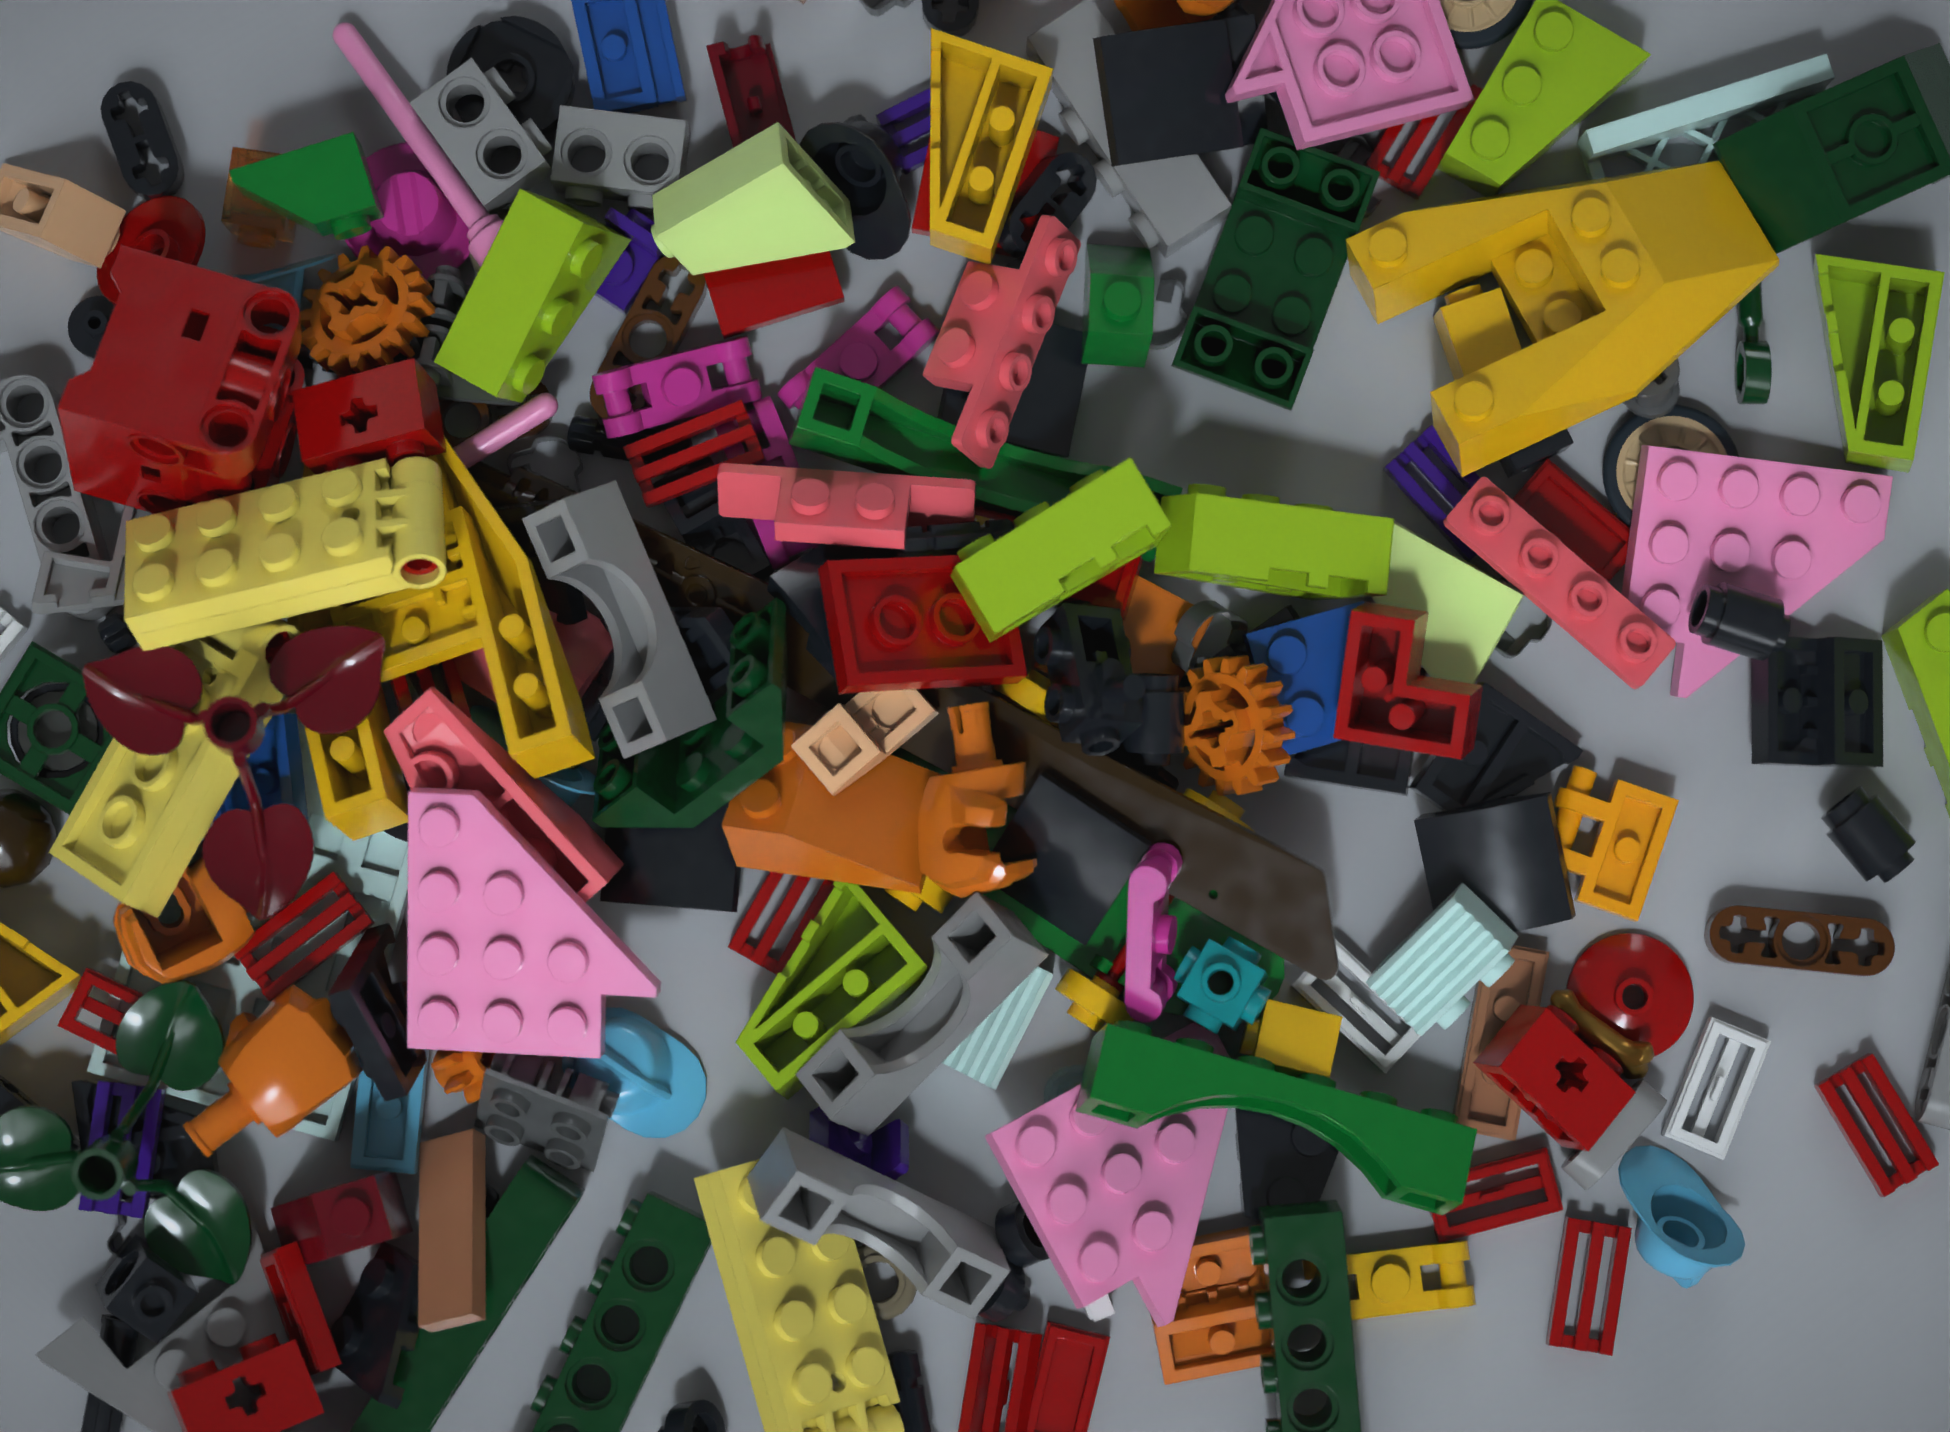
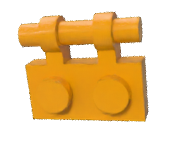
(1625, 844)

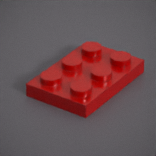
(910, 628)

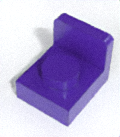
(634, 264)
(881, 1151)

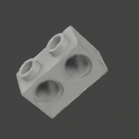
(625, 141)
(474, 142)

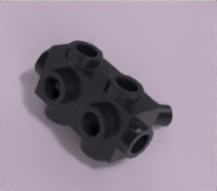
(1090, 676)

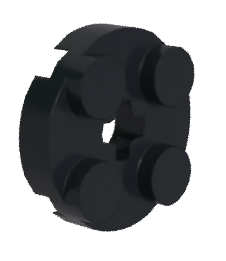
(526, 45)

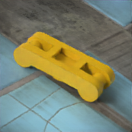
(1392, 1281)

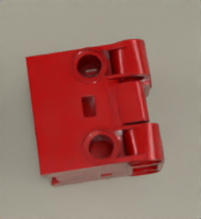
(184, 388)

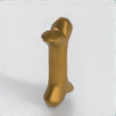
(1629, 1054)

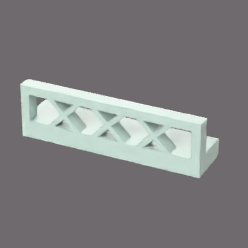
(1700, 112)

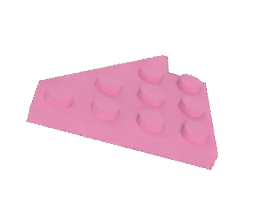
(1352, 66)
(1745, 525)
(502, 941)
(1114, 1196)

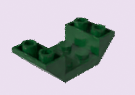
(1844, 149)
(1275, 269)
(709, 766)

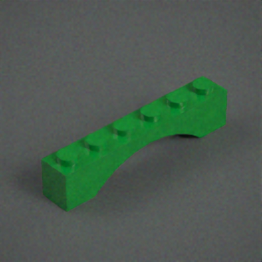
(891, 437)
(1401, 1152)

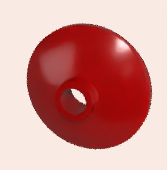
(160, 227)
(1639, 960)

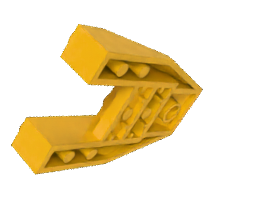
(1598, 272)
(482, 602)

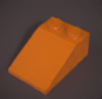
(856, 837)

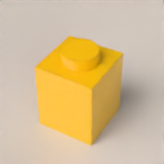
(1475, 329)
(1293, 1038)

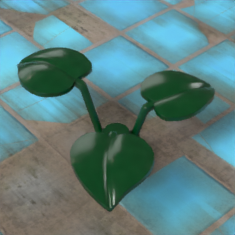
(194, 1226)

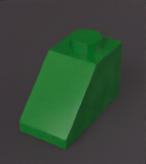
(316, 186)
(1117, 305)

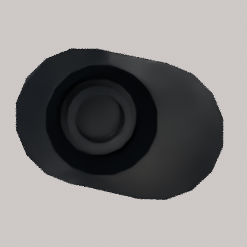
(867, 170)

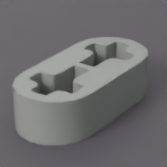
(1635, 1117)

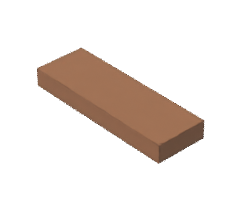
(1478, 1099)
(452, 1231)

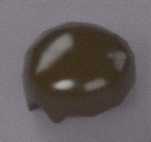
(24, 838)

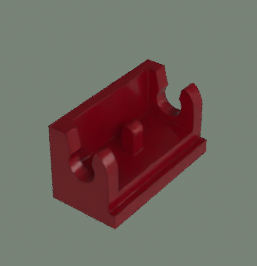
(749, 88)

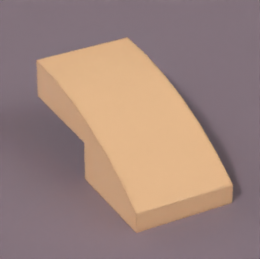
(862, 734)

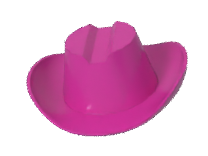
(415, 213)

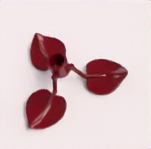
(149, 696)

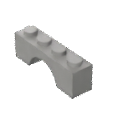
(1170, 196)
(598, 550)
(876, 1066)
(821, 1192)

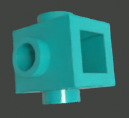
(1241, 1003)

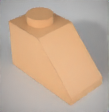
(58, 215)

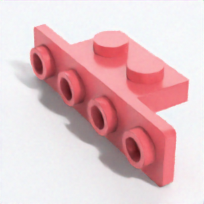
(997, 334)
(842, 504)
(1559, 583)

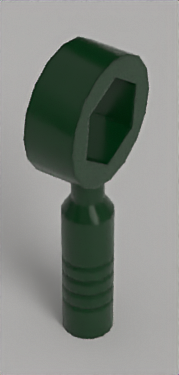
(1752, 356)

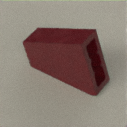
(344, 1217)

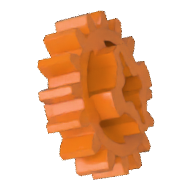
(366, 312)
(1234, 725)

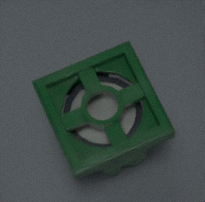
(50, 729)

